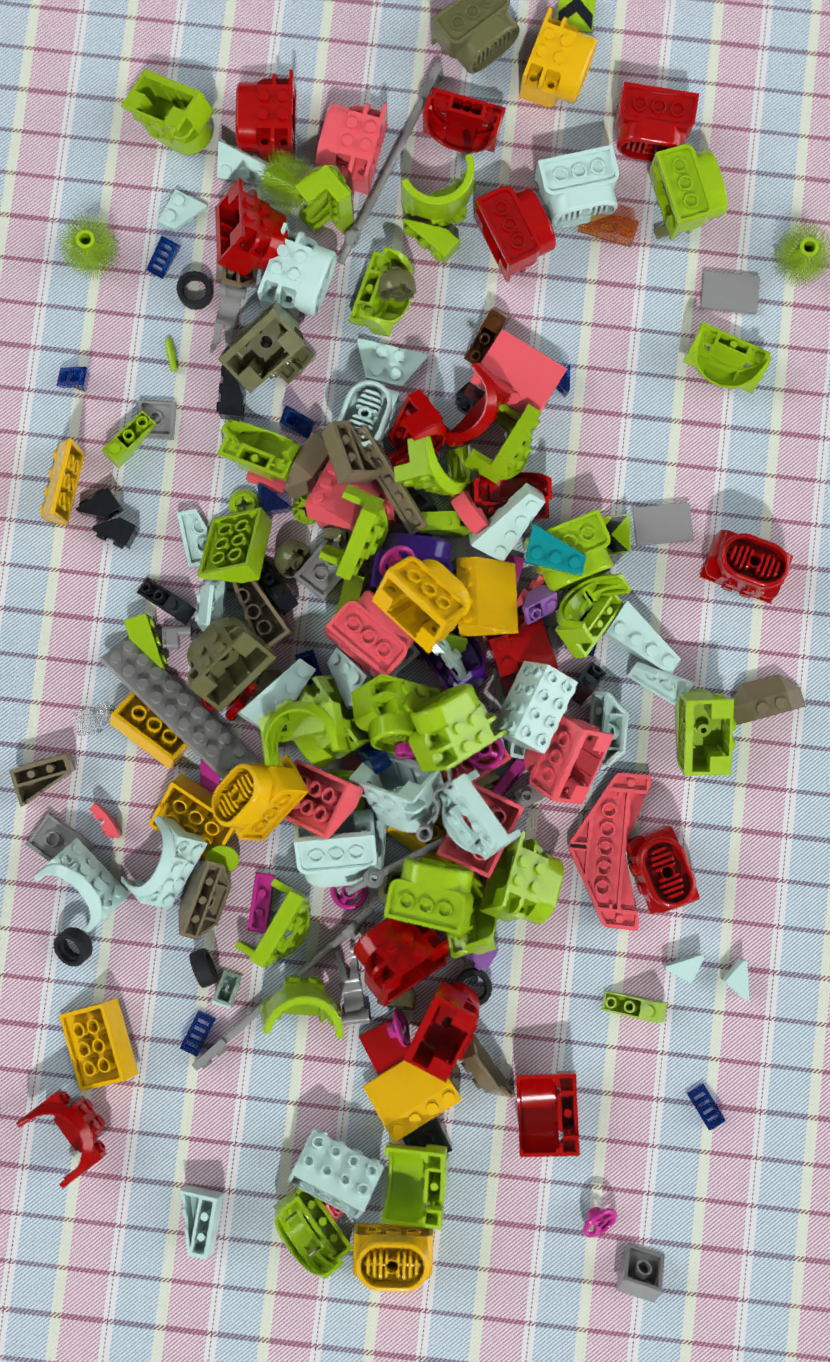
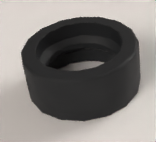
(195, 276)
(80, 939)
(203, 967)
(475, 972)

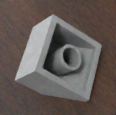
(641, 1273)

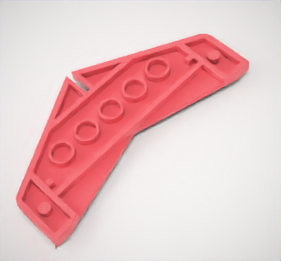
(604, 860)

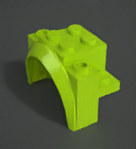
(303, 719)

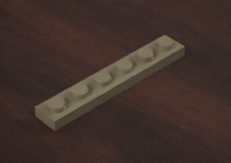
(395, 492)

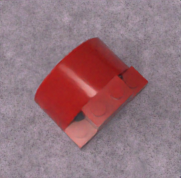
(511, 650)
(544, 1111)

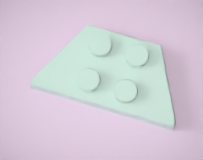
(389, 363)

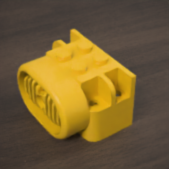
(557, 63)
(423, 599)
(257, 797)
(380, 1243)

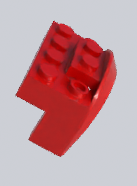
(484, 412)
(416, 421)
(506, 488)

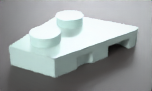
(180, 210)

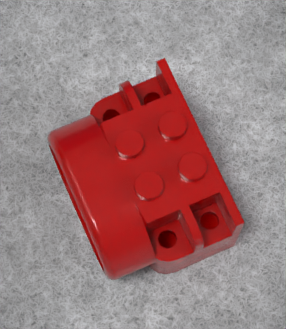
(267, 117)
(653, 119)
(514, 228)
(247, 230)
(731, 567)
(648, 857)
(398, 957)
(445, 1039)

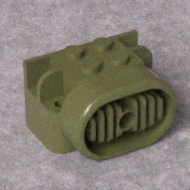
(474, 32)
(255, 359)
(226, 661)

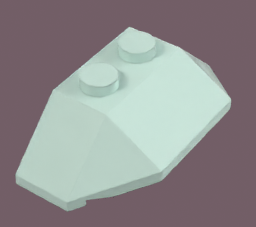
(212, 603)
(610, 718)

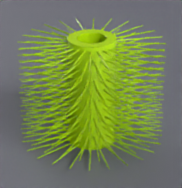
(283, 182)
(89, 246)
(803, 254)

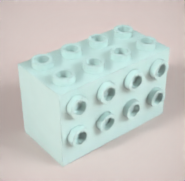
(535, 706)
(336, 1173)

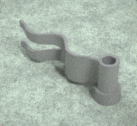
(227, 313)
(425, 830)
(352, 992)

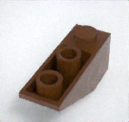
(489, 331)

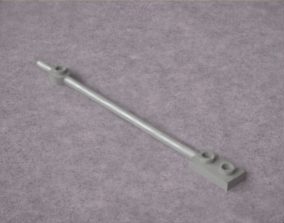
(352, 236)
(525, 796)
(219, 1047)

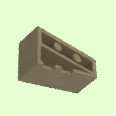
(348, 456)
(40, 775)

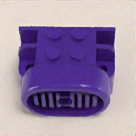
(422, 546)

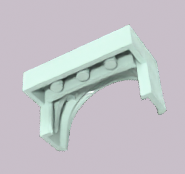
(482, 820)
(178, 858)
(90, 878)

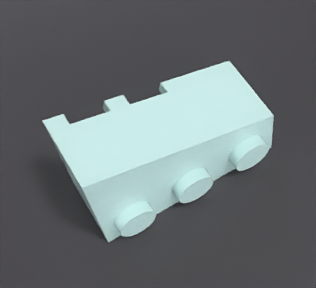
(202, 1218)

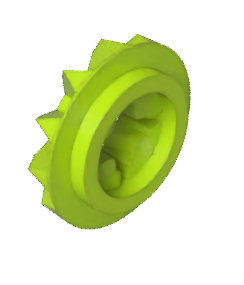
(236, 500)
(299, 514)

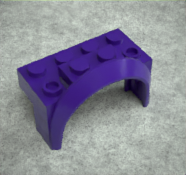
(472, 659)

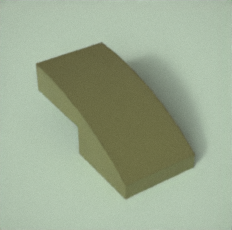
(299, 363)

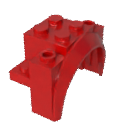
(464, 122)
(78, 1125)

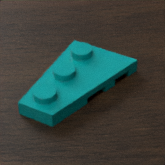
(552, 553)

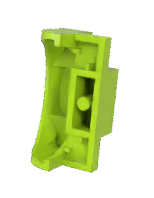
(369, 307)
(725, 359)
(258, 450)
(483, 931)

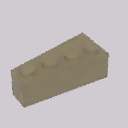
(262, 613)

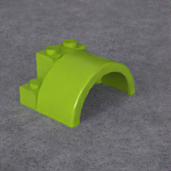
(444, 205)
(301, 997)
(416, 1178)

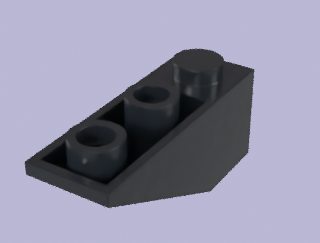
(232, 401)
(276, 588)
(166, 601)

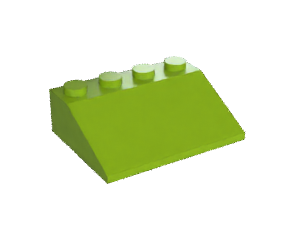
(236, 547)

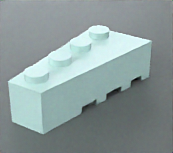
(508, 523)
(641, 640)
(283, 688)

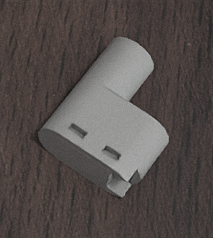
(171, 635)

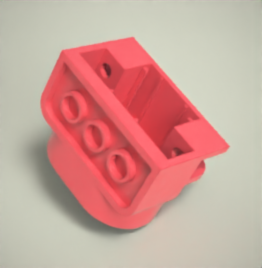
(353, 143)
(369, 636)
(570, 761)

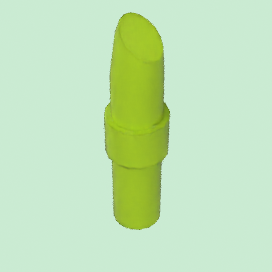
(171, 355)

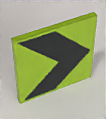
(579, 13)
(619, 532)

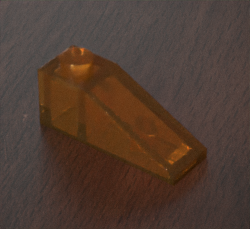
(611, 228)

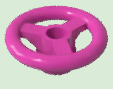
(392, 557)
(498, 755)
(342, 903)
(399, 1028)
(598, 1218)

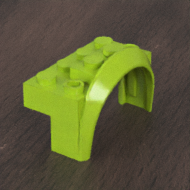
(329, 198)
(517, 443)
(426, 472)
(371, 516)
(583, 635)
(274, 944)
(302, 1240)

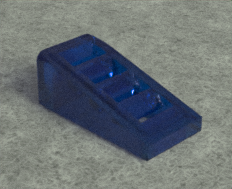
(157, 254)
(374, 759)
(190, 1049)
(719, 1119)

